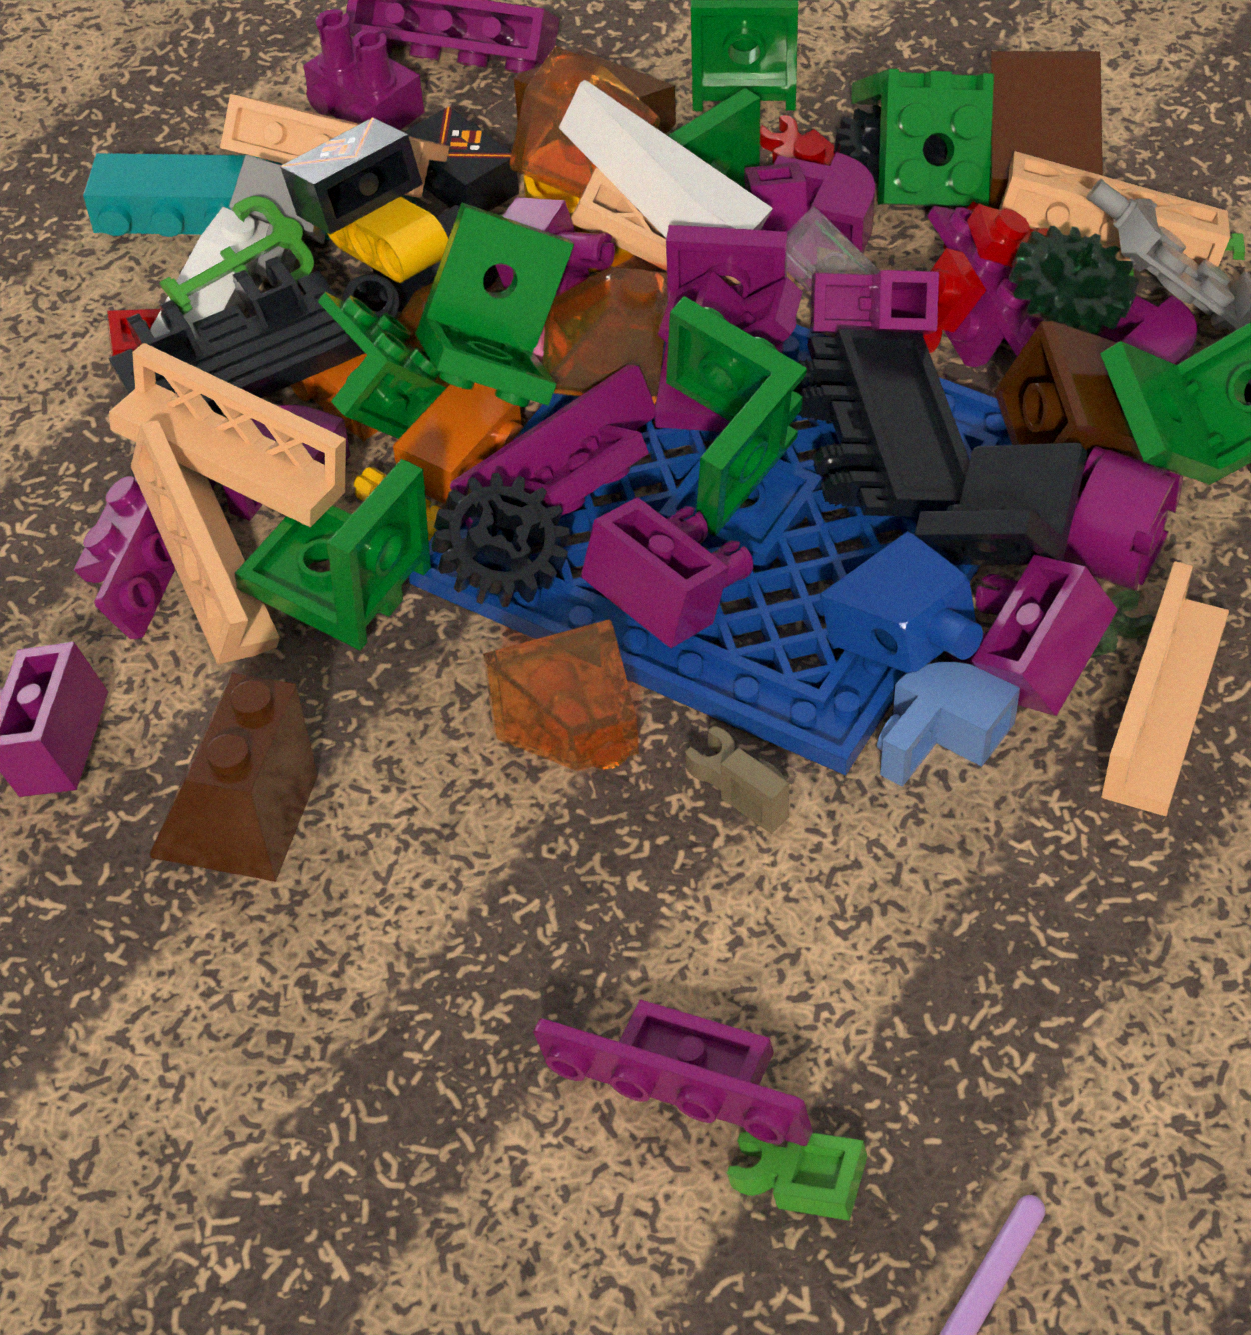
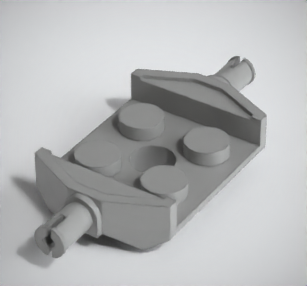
(1163, 256)

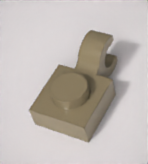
(745, 783)

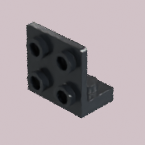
(1011, 506)

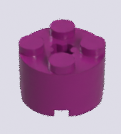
(1121, 517)

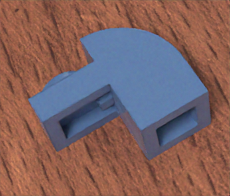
(947, 707)

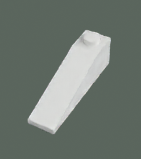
(654, 170)
(222, 294)

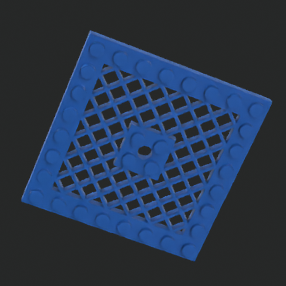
(811, 712)

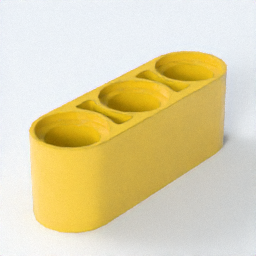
(395, 239)

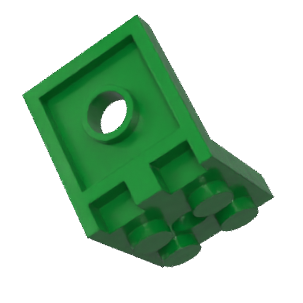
(744, 47)
(927, 105)
(726, 135)
(488, 334)
(745, 384)
(1188, 412)
(366, 554)

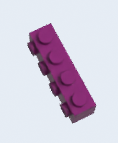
(461, 27)

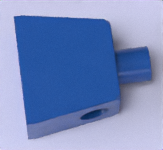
(903, 608)

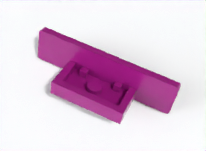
(997, 311)
(576, 446)
(128, 557)
(686, 1062)

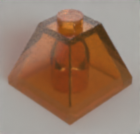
(539, 144)
(604, 328)
(564, 698)

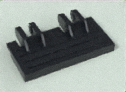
(274, 348)
(891, 424)

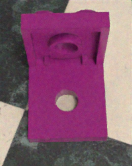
(747, 255)

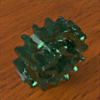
(1073, 279)

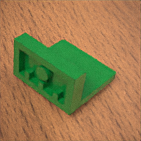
(393, 380)

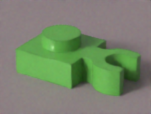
(805, 1179)

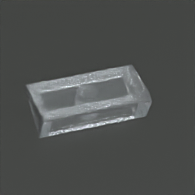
(820, 247)

